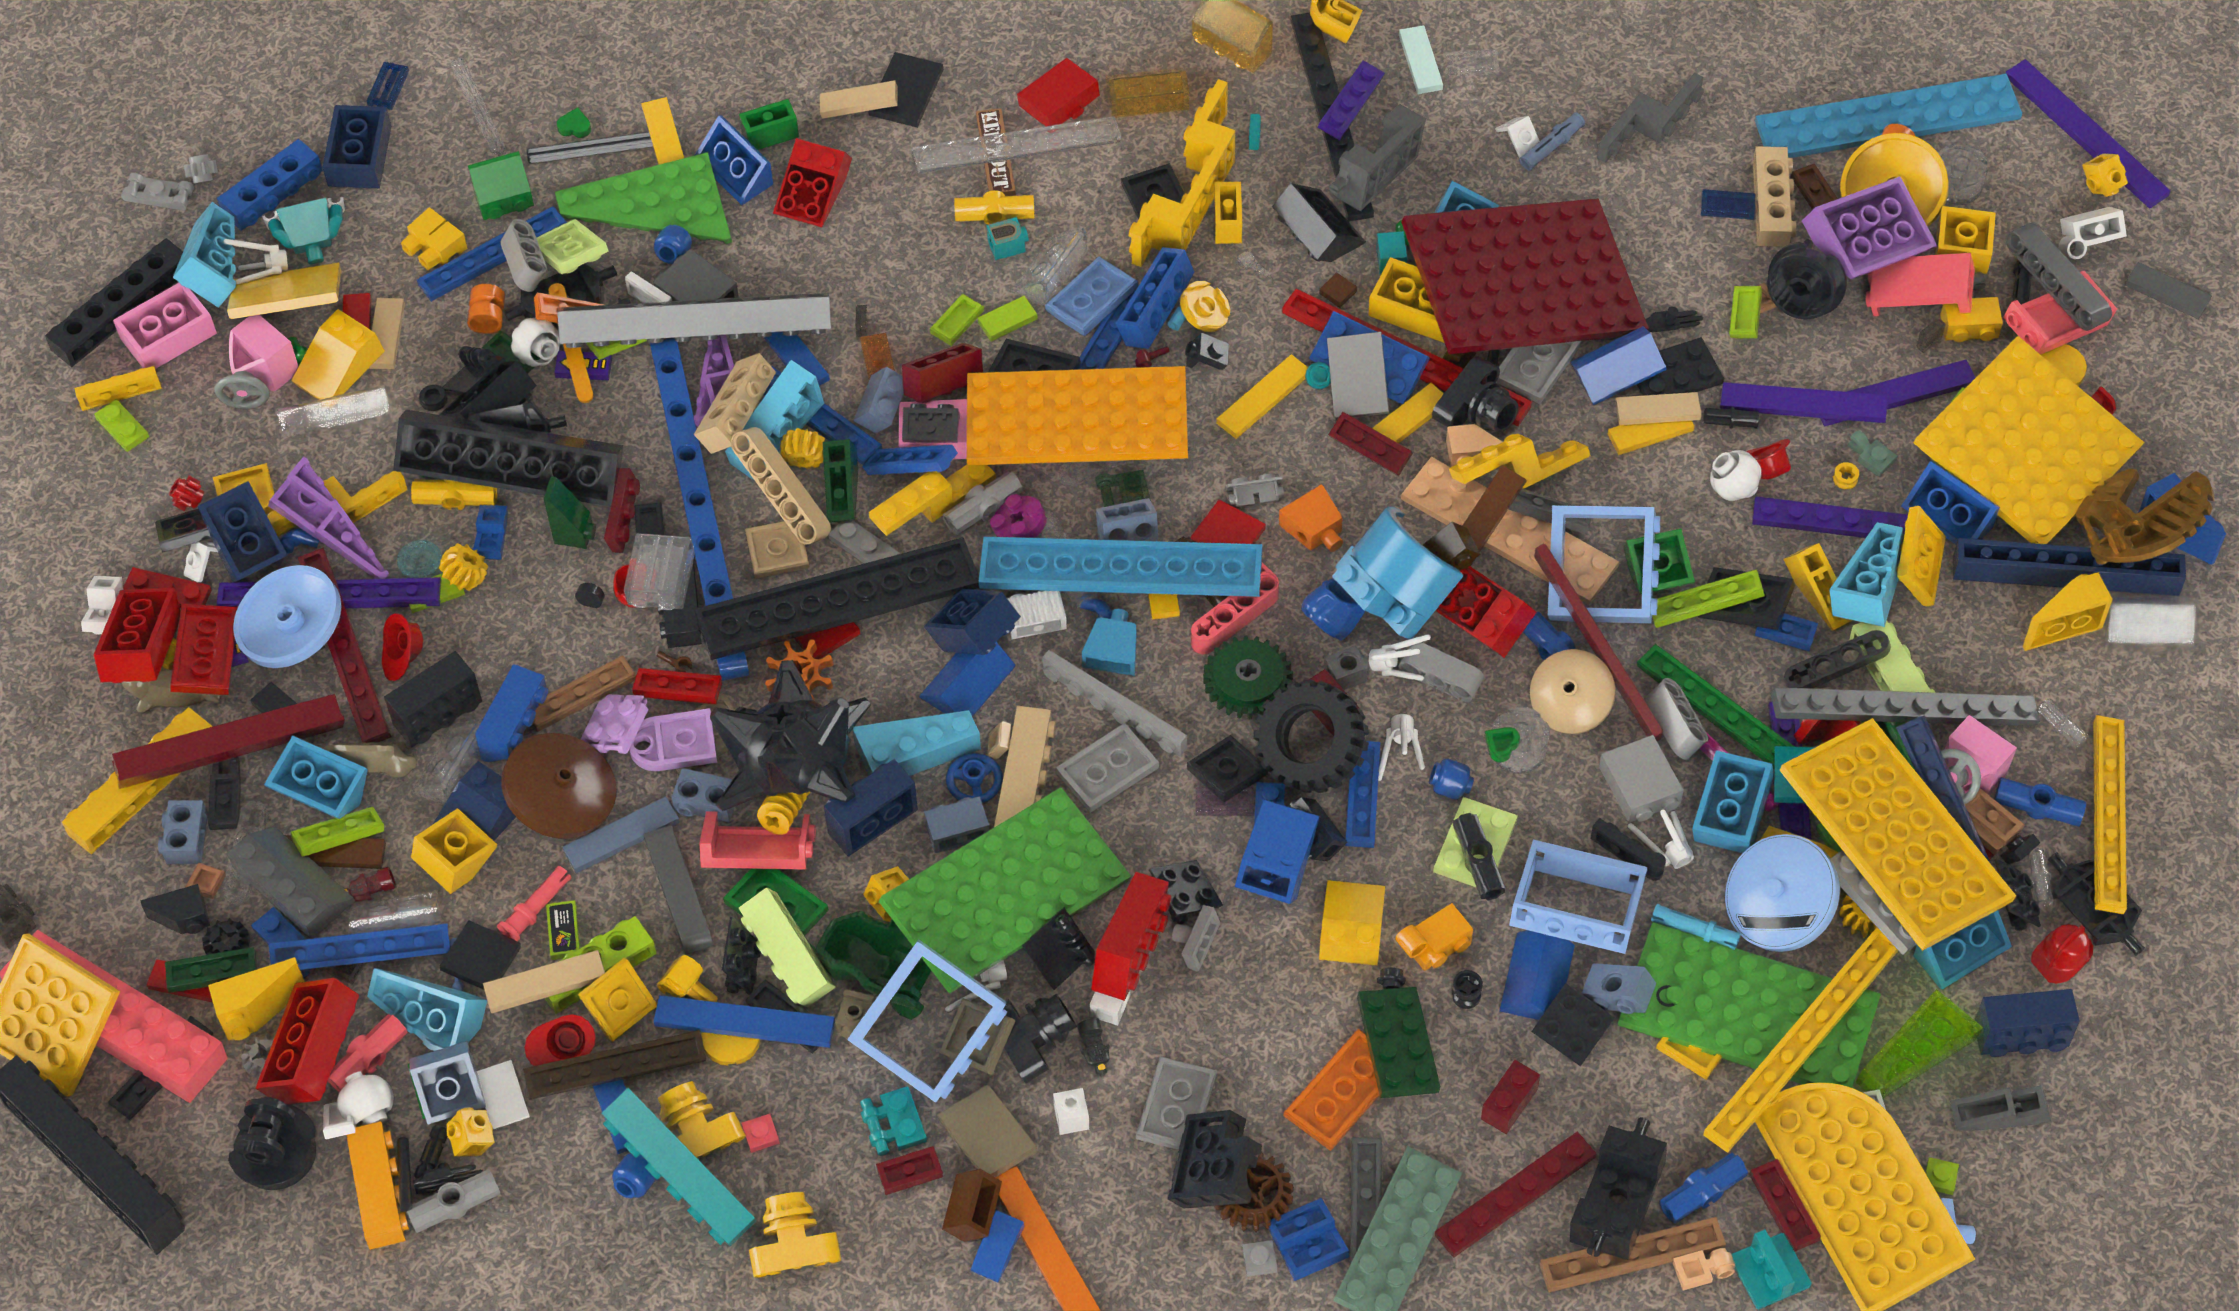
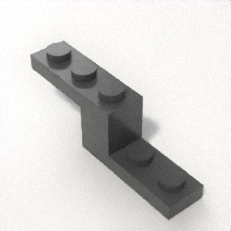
(1650, 118)

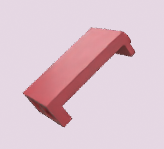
(1923, 282)
(2045, 323)
(755, 846)

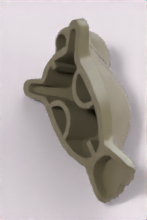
(159, 694)
(377, 757)

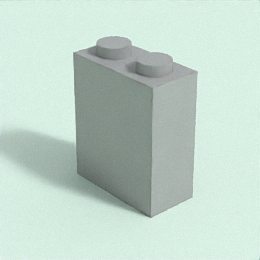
(1641, 779)

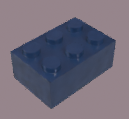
(357, 146)
(972, 621)
(879, 805)
(2027, 1022)

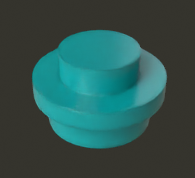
(1318, 375)

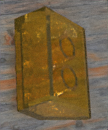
(1234, 32)
(1148, 92)

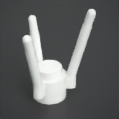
(274, 261)
(1387, 658)
(1402, 732)
(1678, 850)
(992, 975)

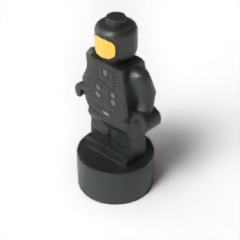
(1095, 1052)

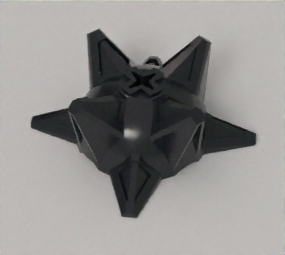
(788, 743)

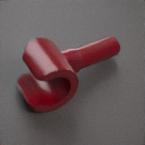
(1144, 358)

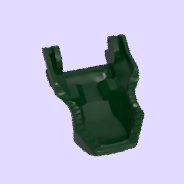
(871, 952)

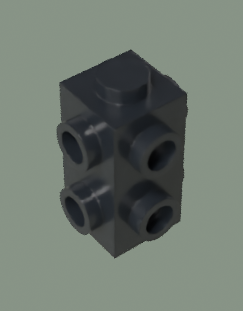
(1327, 837)

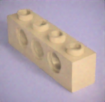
(1772, 196)
(735, 402)

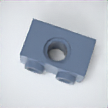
(1619, 987)

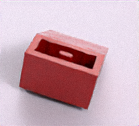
(812, 182)
(1486, 611)

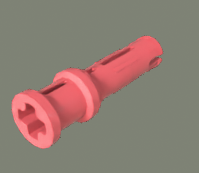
(526, 913)

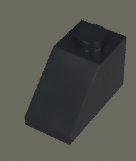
(178, 910)

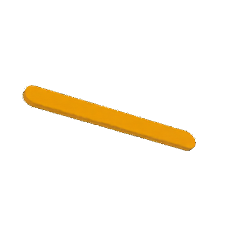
(575, 359)

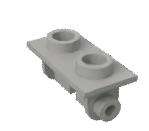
(1265, 487)

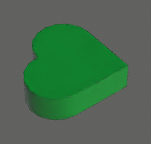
(574, 124)
(1502, 742)

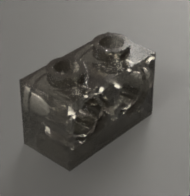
(10, 910)

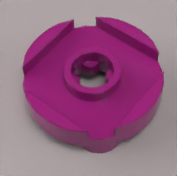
(1018, 507)

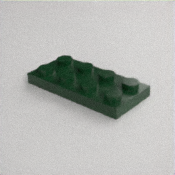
(1398, 1042)

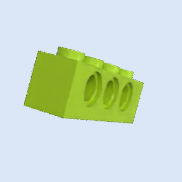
(626, 933)

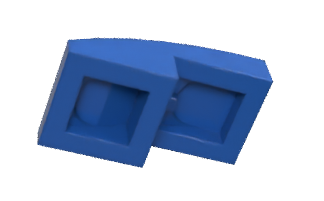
(491, 531)
(996, 1249)

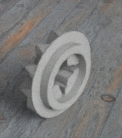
(252, 1052)

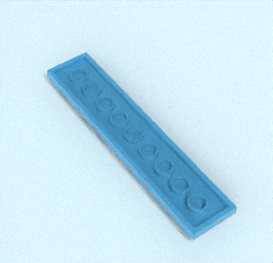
(1921, 109)
(1121, 566)

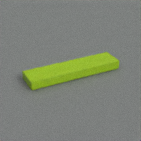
(1708, 598)

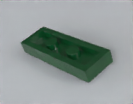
(208, 969)

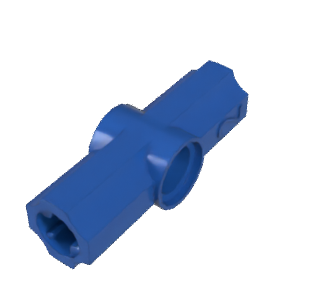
(1546, 637)
(2055, 805)
(1703, 1187)

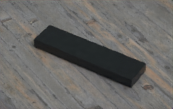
(141, 1089)

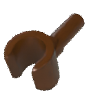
(675, 662)

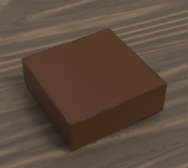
(1338, 290)

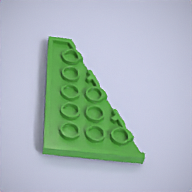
(653, 198)

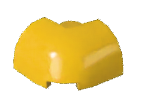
(1335, 17)

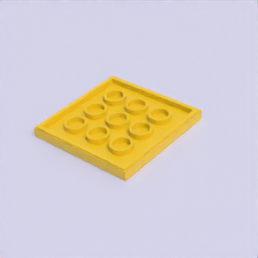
(286, 291)
(52, 1012)

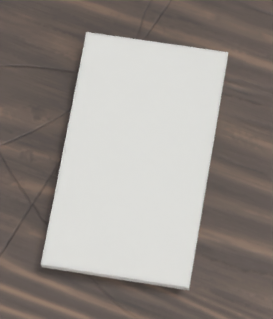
(502, 1095)

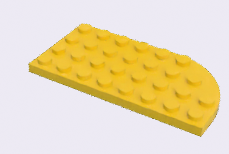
(1863, 1192)

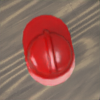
(1772, 459)
(400, 645)
(2063, 953)
(560, 1040)

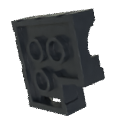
(1213, 1161)

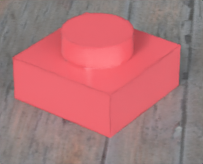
(760, 1133)

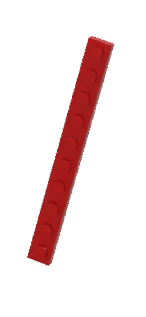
(1437, 371)

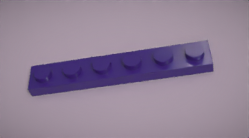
(1821, 517)

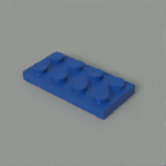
(1402, 363)

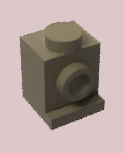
(853, 1003)

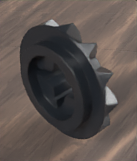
(239, 937)

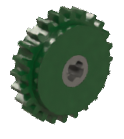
(1228, 671)

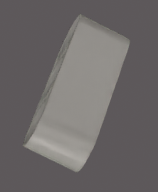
(523, 255)
(1443, 671)
(1676, 718)

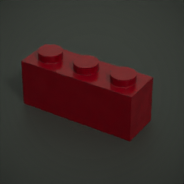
(941, 372)

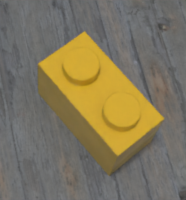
(1228, 212)
(1982, 322)

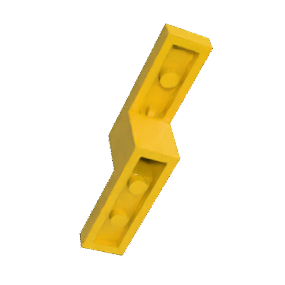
(1519, 456)
(930, 495)
(357, 506)

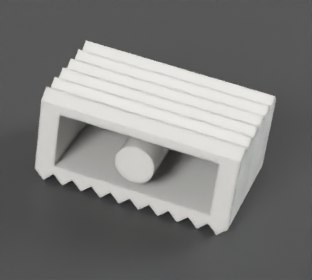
(1039, 613)

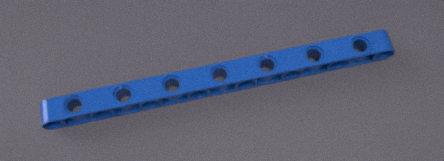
(694, 488)

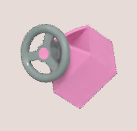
(259, 359)
(1977, 758)

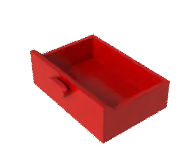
(1059, 94)

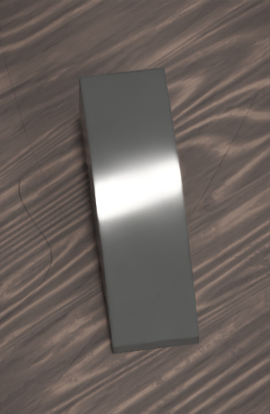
(2001, 1109)

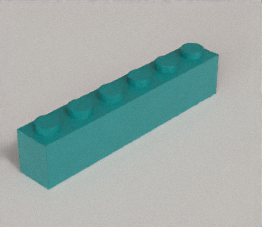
(678, 1167)

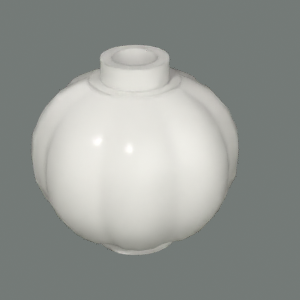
(539, 338)
(1735, 475)
(365, 1099)

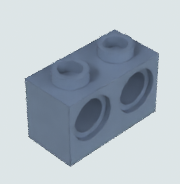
(1128, 521)
(707, 790)
(190, 832)

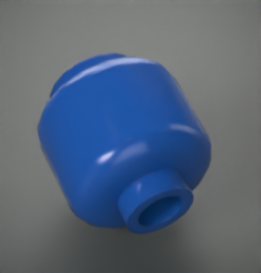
(672, 243)
(1451, 779)
(632, 1177)

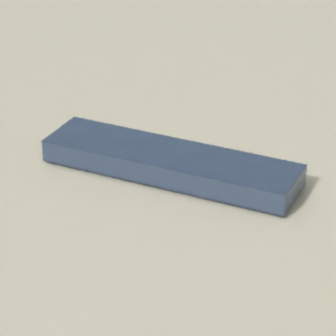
(619, 835)

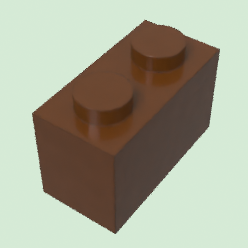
(972, 1205)

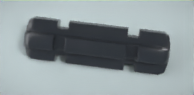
(432, 1150)

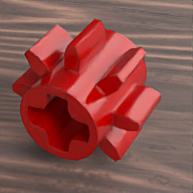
(186, 493)

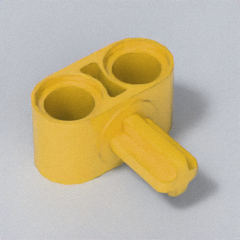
(682, 980)

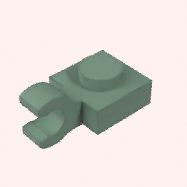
(1872, 456)

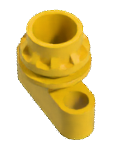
(686, 1112)
(788, 1219)

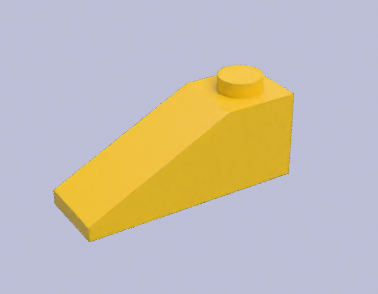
(1814, 579)

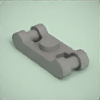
(157, 192)

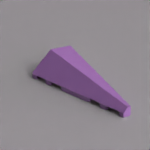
(715, 370)
(312, 508)

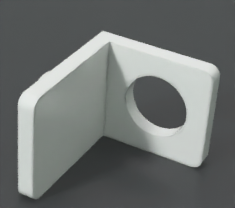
(1521, 134)
(197, 560)

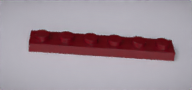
(1515, 1194)

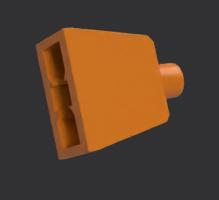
(1313, 520)

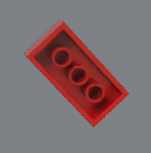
(137, 635)
(1131, 936)
(307, 1041)

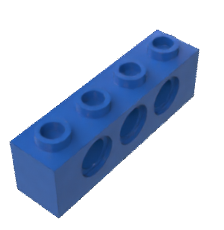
(270, 184)
(1155, 298)

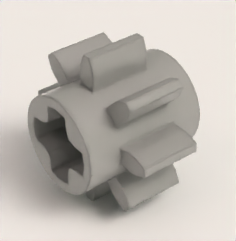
(200, 168)

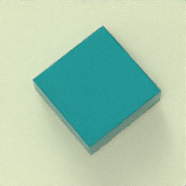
(1254, 131)

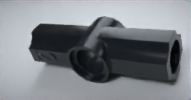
(1473, 843)

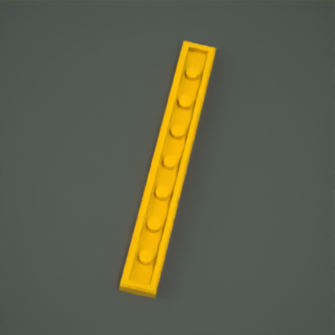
(2109, 815)

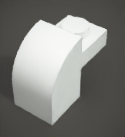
(101, 599)

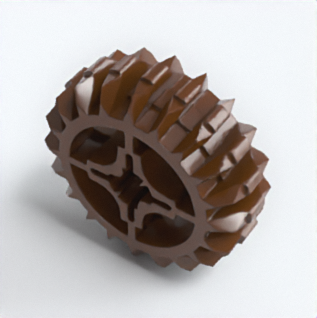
(1272, 1179)

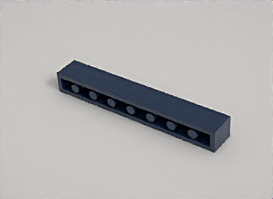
(2060, 564)

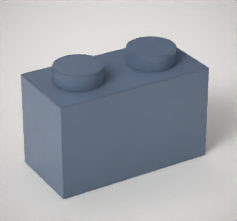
(880, 400)
(956, 823)

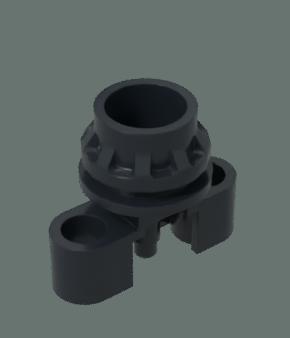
(1477, 398)
(1041, 1026)

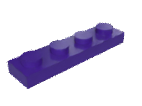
(1351, 100)

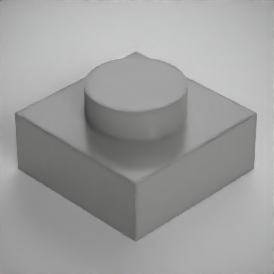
(1259, 1258)

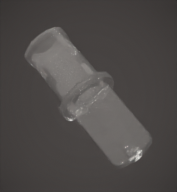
(2062, 723)
(2040, 878)

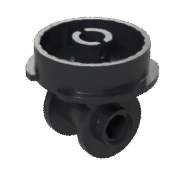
(1820, 273)
(273, 1144)

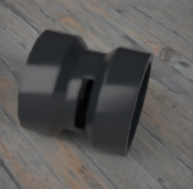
(1467, 982)

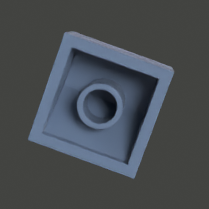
(446, 1082)

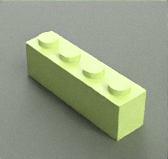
(1896, 669)
(786, 947)

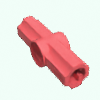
(368, 1051)

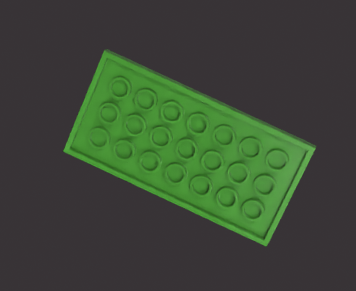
(1005, 886)
(1743, 1006)

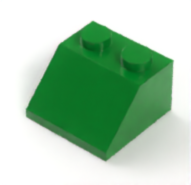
(500, 186)
(1673, 561)

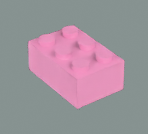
(165, 326)

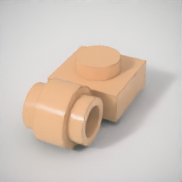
(1695, 1270)

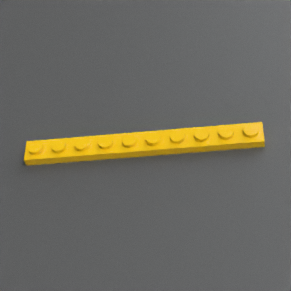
(1800, 1041)

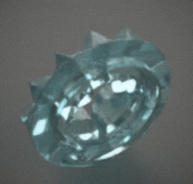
(415, 550)

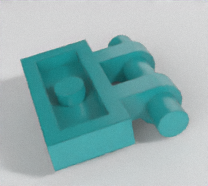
(901, 1116)

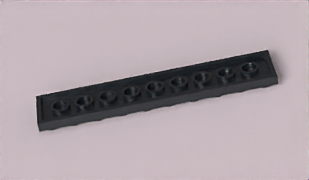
(836, 598)

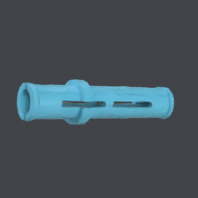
(1695, 926)

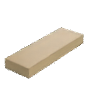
(858, 99)
(387, 327)
(1658, 408)

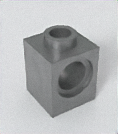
(1347, 658)

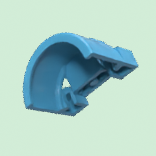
(1392, 570)

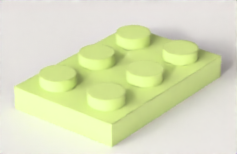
(571, 246)
(1497, 829)

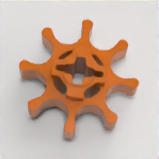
(807, 664)

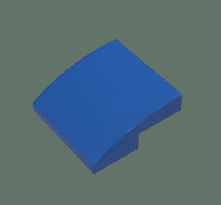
(1308, 1239)

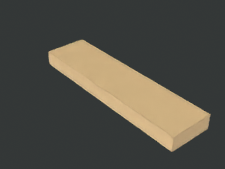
(543, 981)

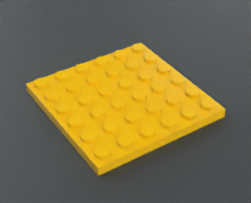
(2029, 441)

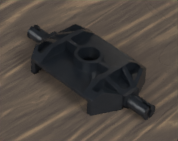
(580, 285)
(520, 416)
(2075, 892)

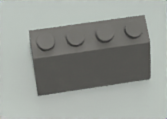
(289, 880)

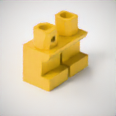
(435, 238)

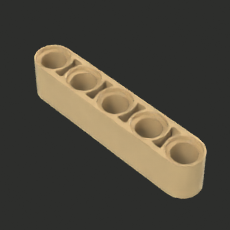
(769, 481)

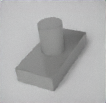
(1197, 938)

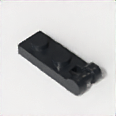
(1628, 849)

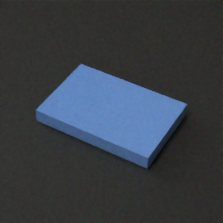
(1091, 296)

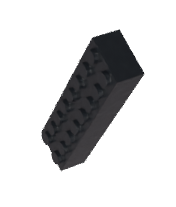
(505, 456)
(89, 1155)

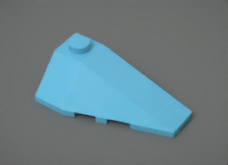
(428, 1010)

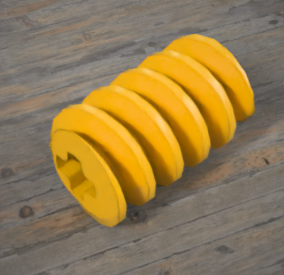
(779, 811)

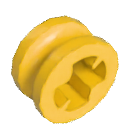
(1843, 468)

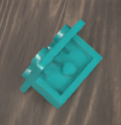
(1770, 1269)

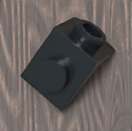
(1207, 351)

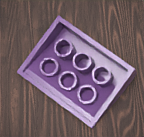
(1870, 228)

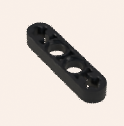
(1835, 657)

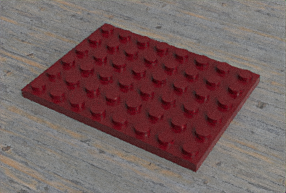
(1523, 275)

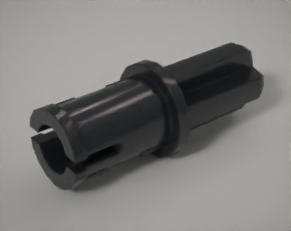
(1731, 417)

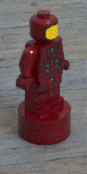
(363, 887)

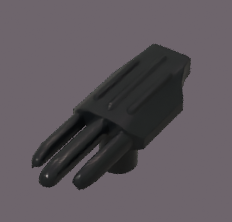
(1669, 320)
(433, 1179)

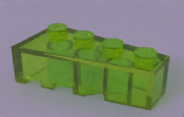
(1920, 1044)

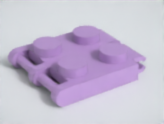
(615, 721)

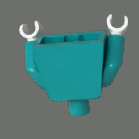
(307, 226)

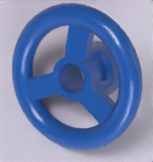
(974, 765)

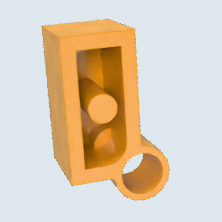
(1436, 937)

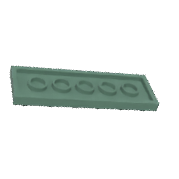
(1398, 1234)

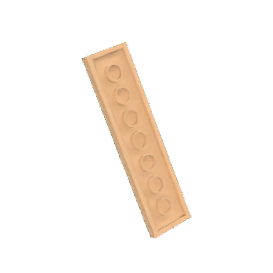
(1516, 534)

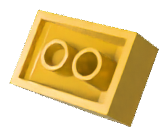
(337, 357)
(2072, 612)
(1352, 922)
(254, 997)

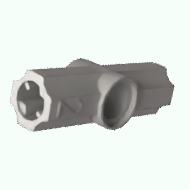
(982, 502)
(470, 1193)

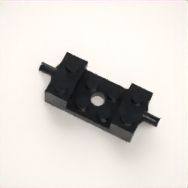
(1626, 1167)

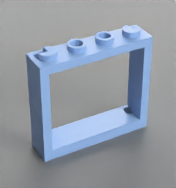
(1651, 553)
(1583, 868)
(977, 1040)

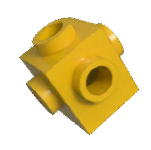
(2105, 174)
(470, 1132)

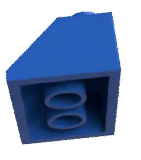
(510, 713)

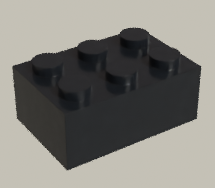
(433, 699)

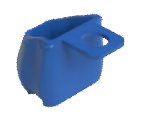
(1332, 609)

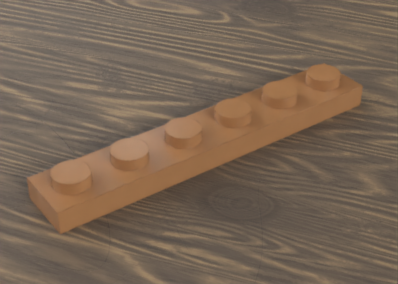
(1648, 1251)

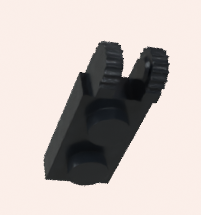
(224, 796)

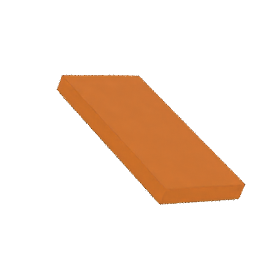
(1337, 1094)

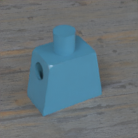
(1112, 645)

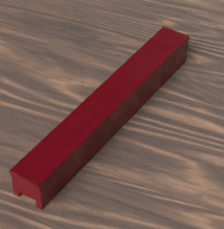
(226, 741)

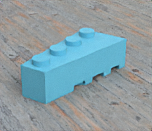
(206, 260)
(785, 407)
(1870, 578)
(917, 741)

